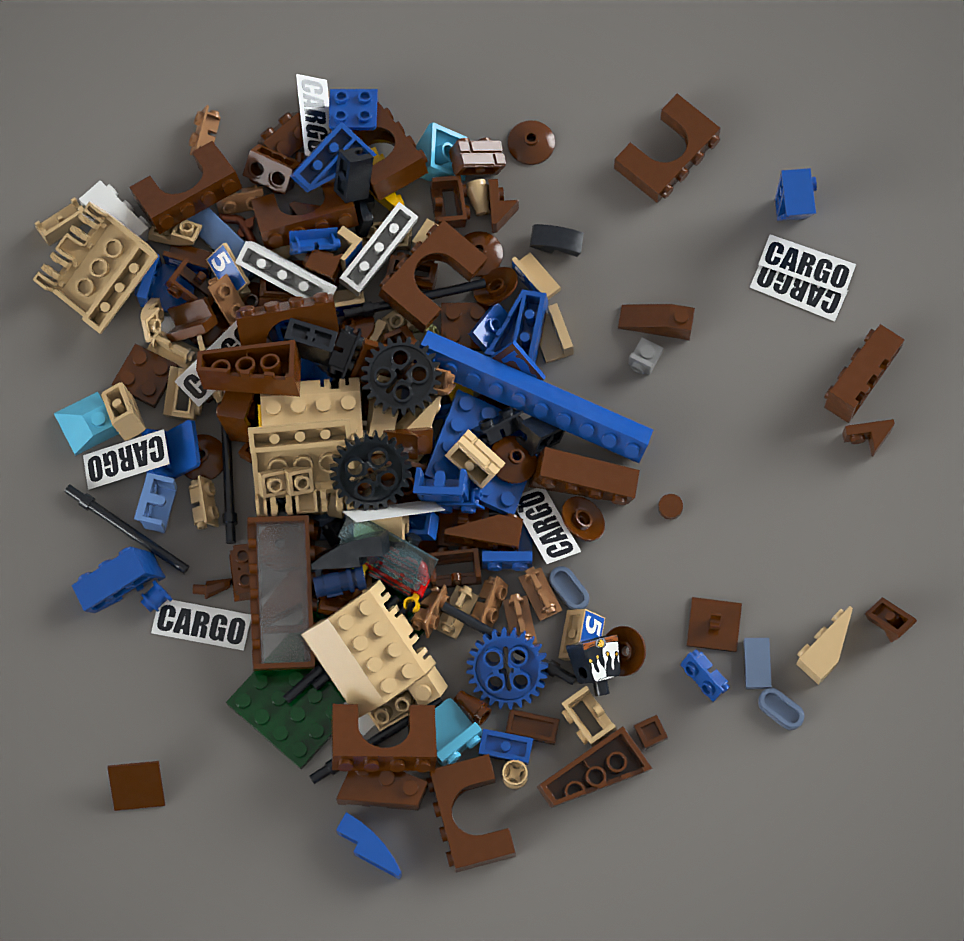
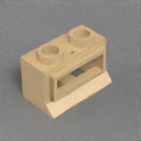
(172, 398)
(595, 709)

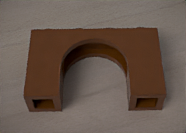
(402, 164)
(656, 177)
(169, 210)
(275, 224)
(442, 245)
(256, 322)
(353, 752)
(466, 849)

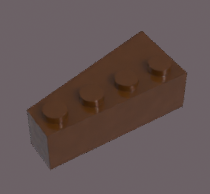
(254, 368)
(863, 372)
(584, 477)
(599, 767)

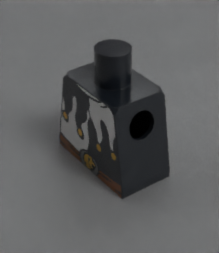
(595, 661)

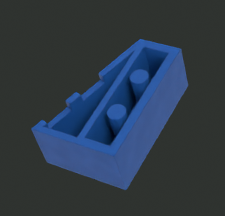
(322, 161)
(795, 195)
(523, 324)
(115, 578)

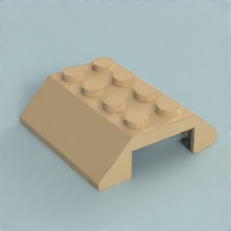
(98, 267)
(316, 405)
(299, 446)
(368, 650)

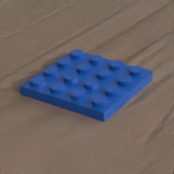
(465, 414)

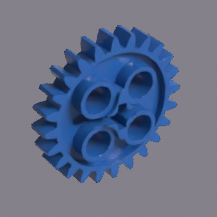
(530, 667)

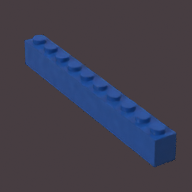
(539, 398)

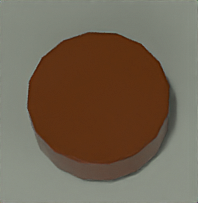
(670, 506)

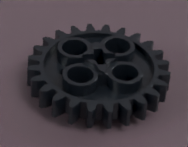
(383, 363)
(379, 490)

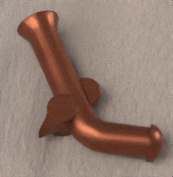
(245, 225)

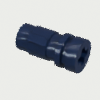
(338, 582)

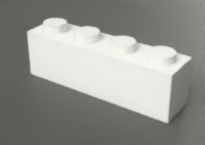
(378, 249)
(281, 271)

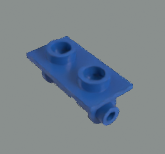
(308, 240)
(468, 506)
(697, 666)

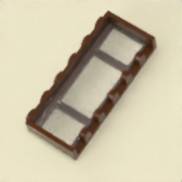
(281, 591)

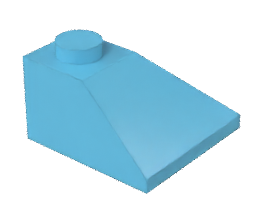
(436, 145)
(86, 423)

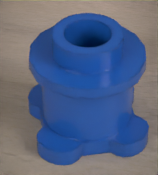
(155, 597)

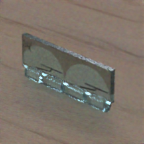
(401, 558)

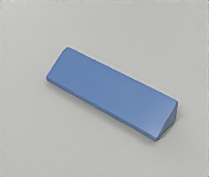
(217, 232)

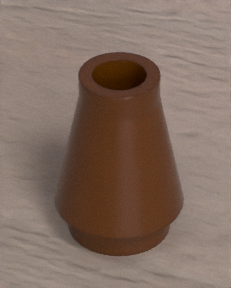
(472, 707)

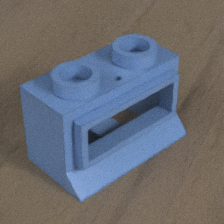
(156, 502)

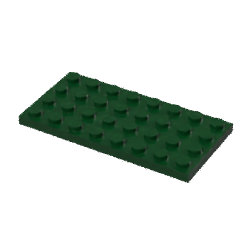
(305, 723)

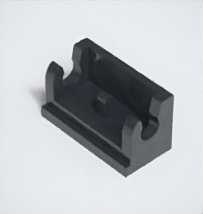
(353, 174)
(312, 341)
(538, 435)

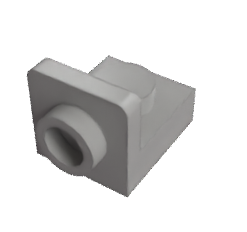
(645, 356)

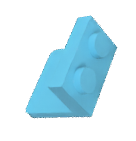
(453, 732)

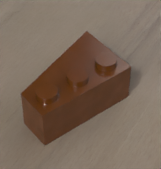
(382, 789)

